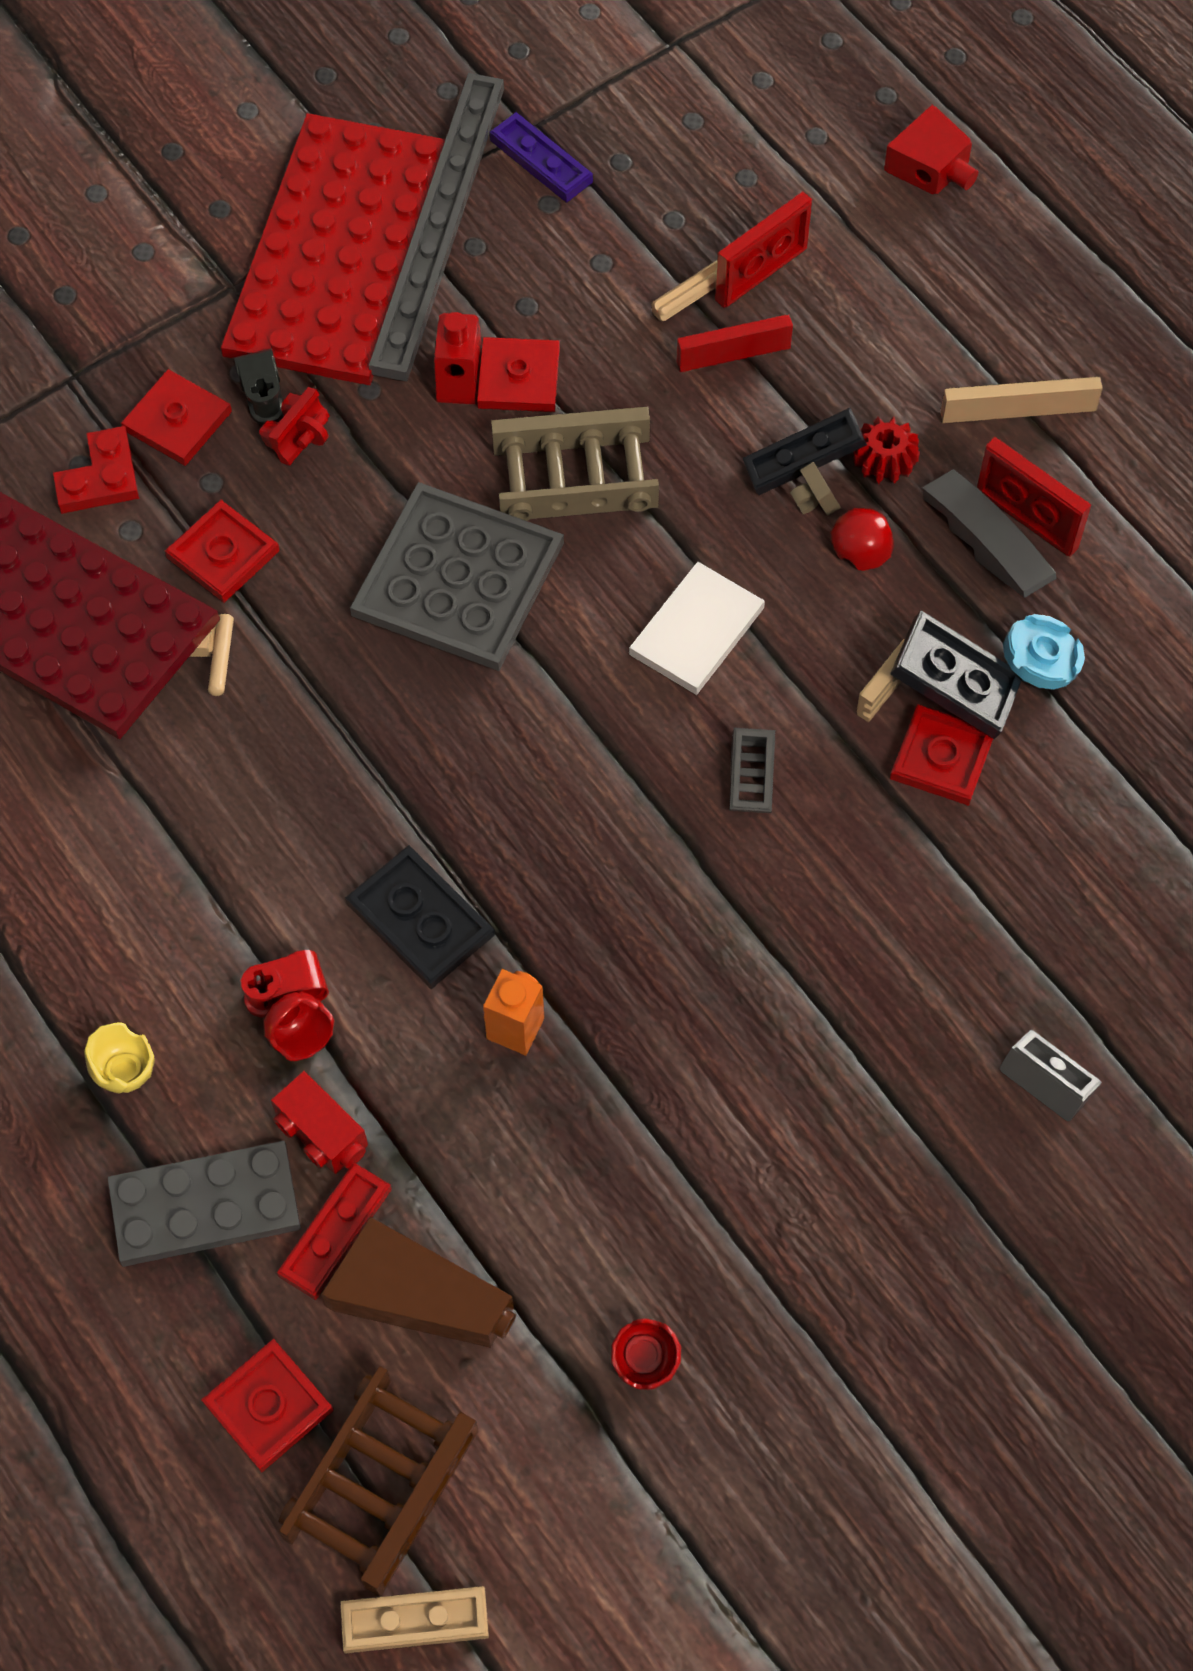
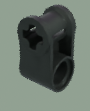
(261, 385)

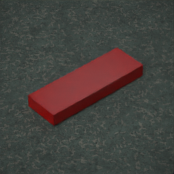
(734, 343)
(334, 1231)

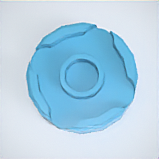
(1043, 652)

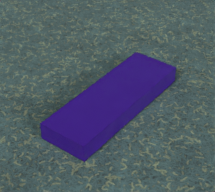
(541, 157)

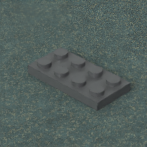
(203, 1203)

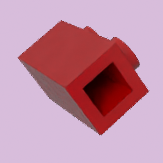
(320, 1123)

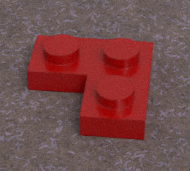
(106, 481)

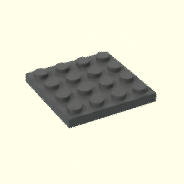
(457, 576)

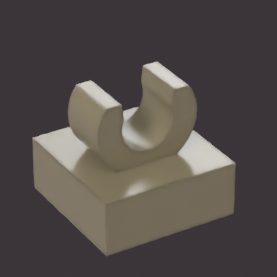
(815, 492)

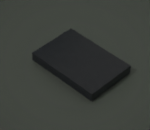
(957, 674)
(420, 916)

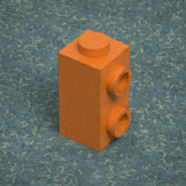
(514, 1011)

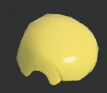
(118, 1058)

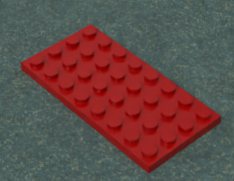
(333, 248)

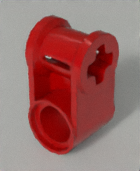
(281, 977)

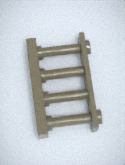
(575, 431)

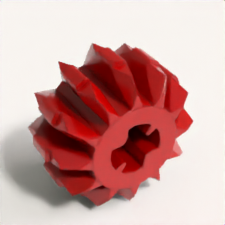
(889, 450)

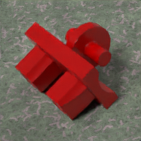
(299, 427)

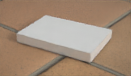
(696, 628)

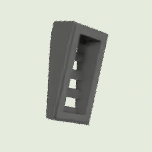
(752, 738)

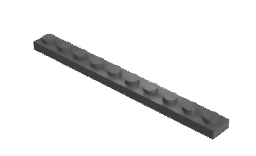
(436, 228)

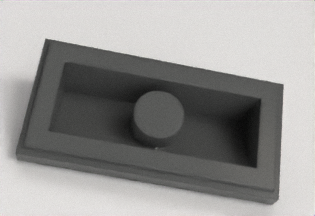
(1049, 1075)

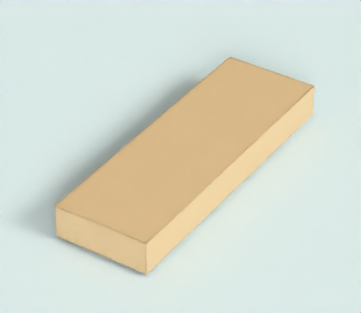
(414, 1619)

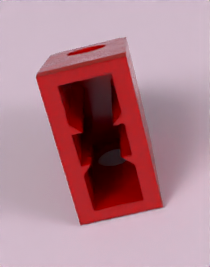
(931, 154)
(458, 344)

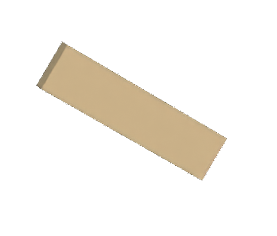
(1021, 399)

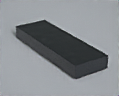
(817, 444)

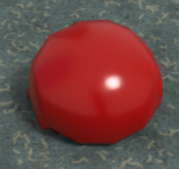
(863, 538)
(298, 1026)
(646, 1354)

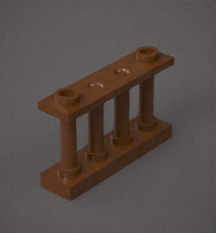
(402, 1520)

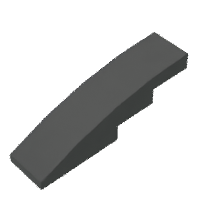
(993, 536)

